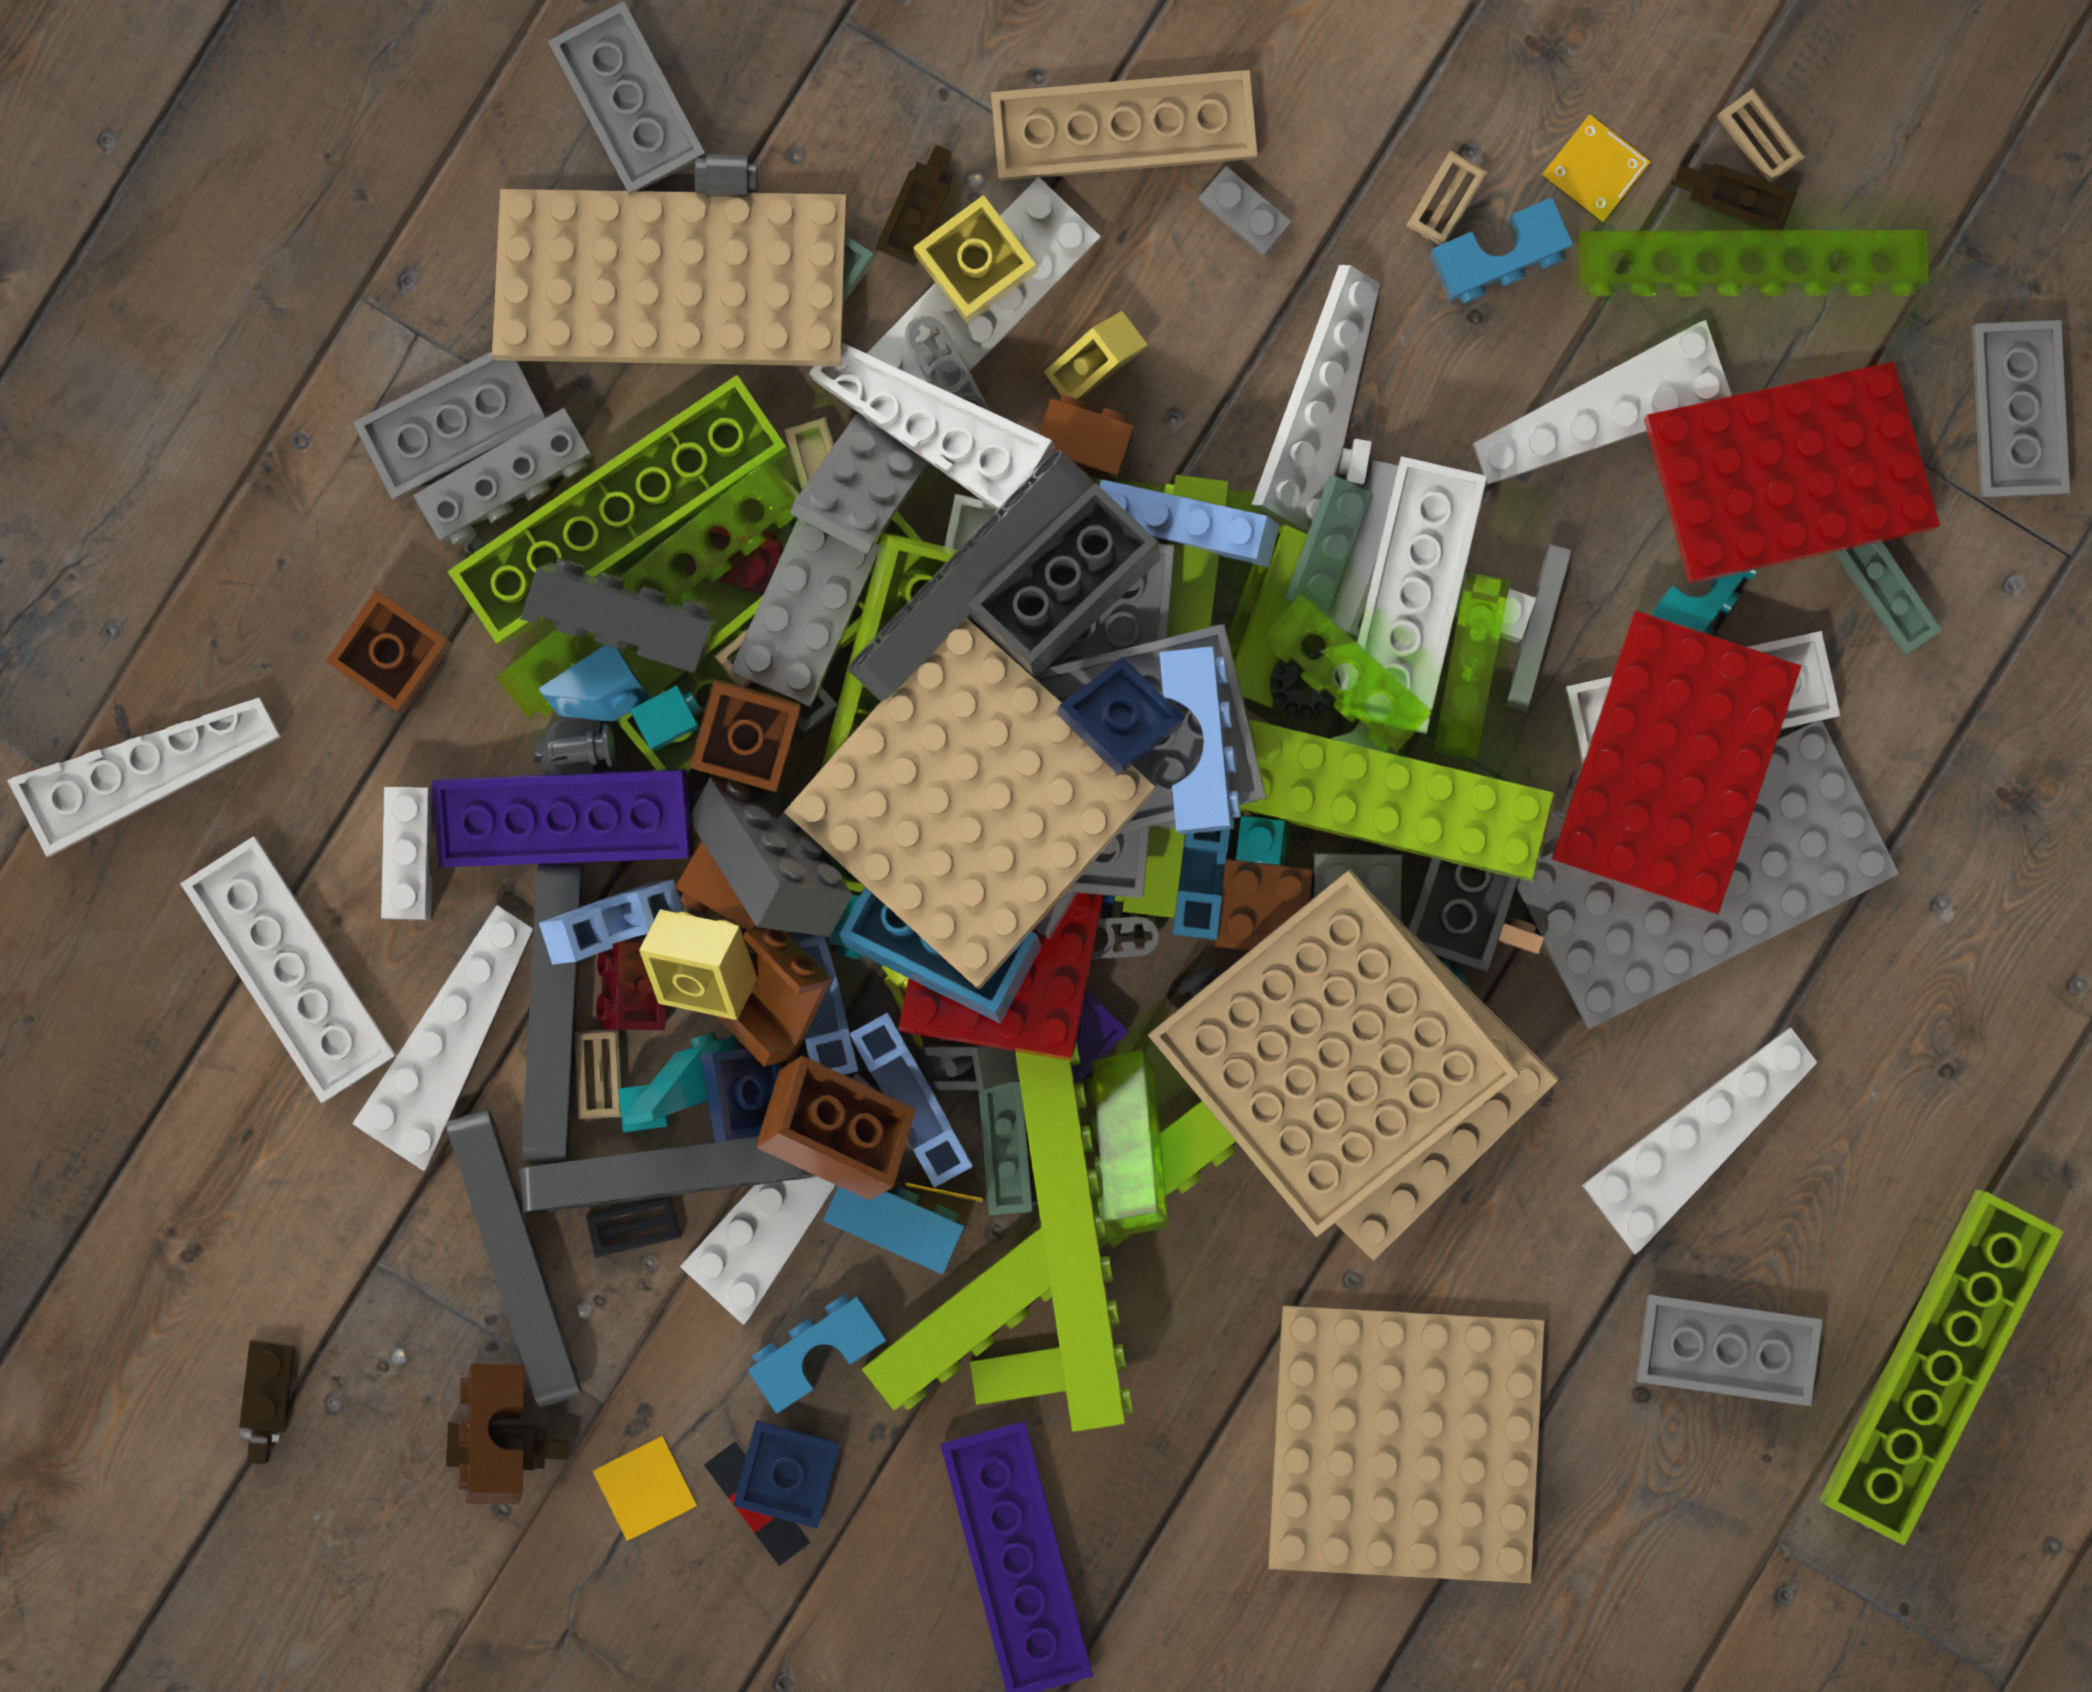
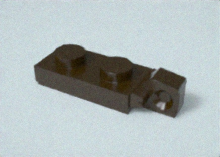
(1736, 195)
(916, 207)
(265, 1396)
(512, 1437)

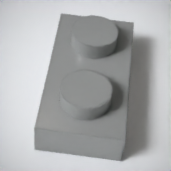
(1244, 211)

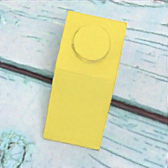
(1096, 356)

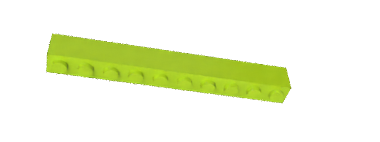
(1189, 611)
(1072, 1242)
(1022, 1276)

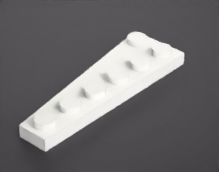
(1320, 404)
(1608, 407)
(951, 433)
(109, 784)
(432, 1068)
(1675, 1159)
(756, 1240)

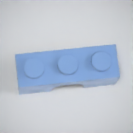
(608, 921)

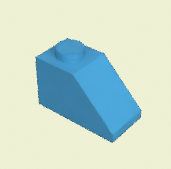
(596, 688)

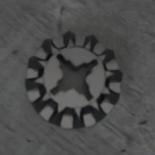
(1294, 702)

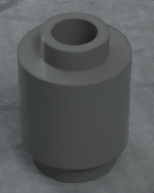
(725, 175)

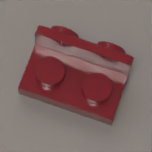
(749, 571)
(626, 991)

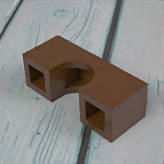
(490, 1472)

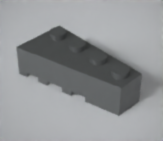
(619, 614)

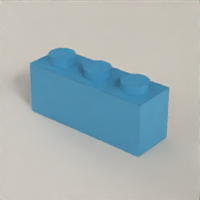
(899, 1225)

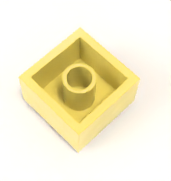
(975, 259)
(698, 964)

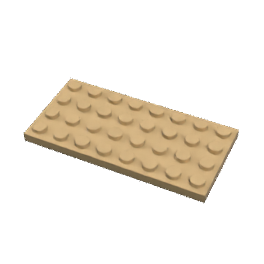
(669, 277)

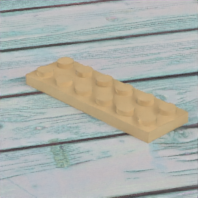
(1124, 125)

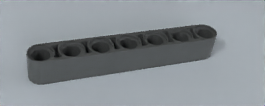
(945, 598)
(551, 1023)
(651, 1175)
(514, 1258)

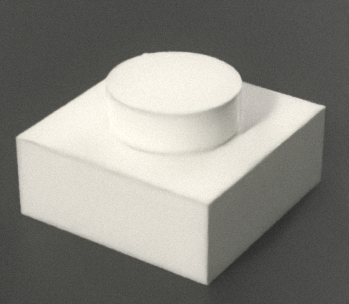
(1355, 461)

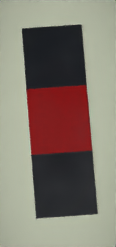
(777, 1535)

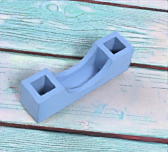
(1198, 524)
(1204, 797)
(829, 1032)
(903, 1080)

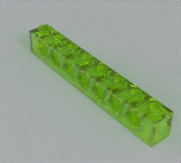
(1903, 248)
(763, 483)

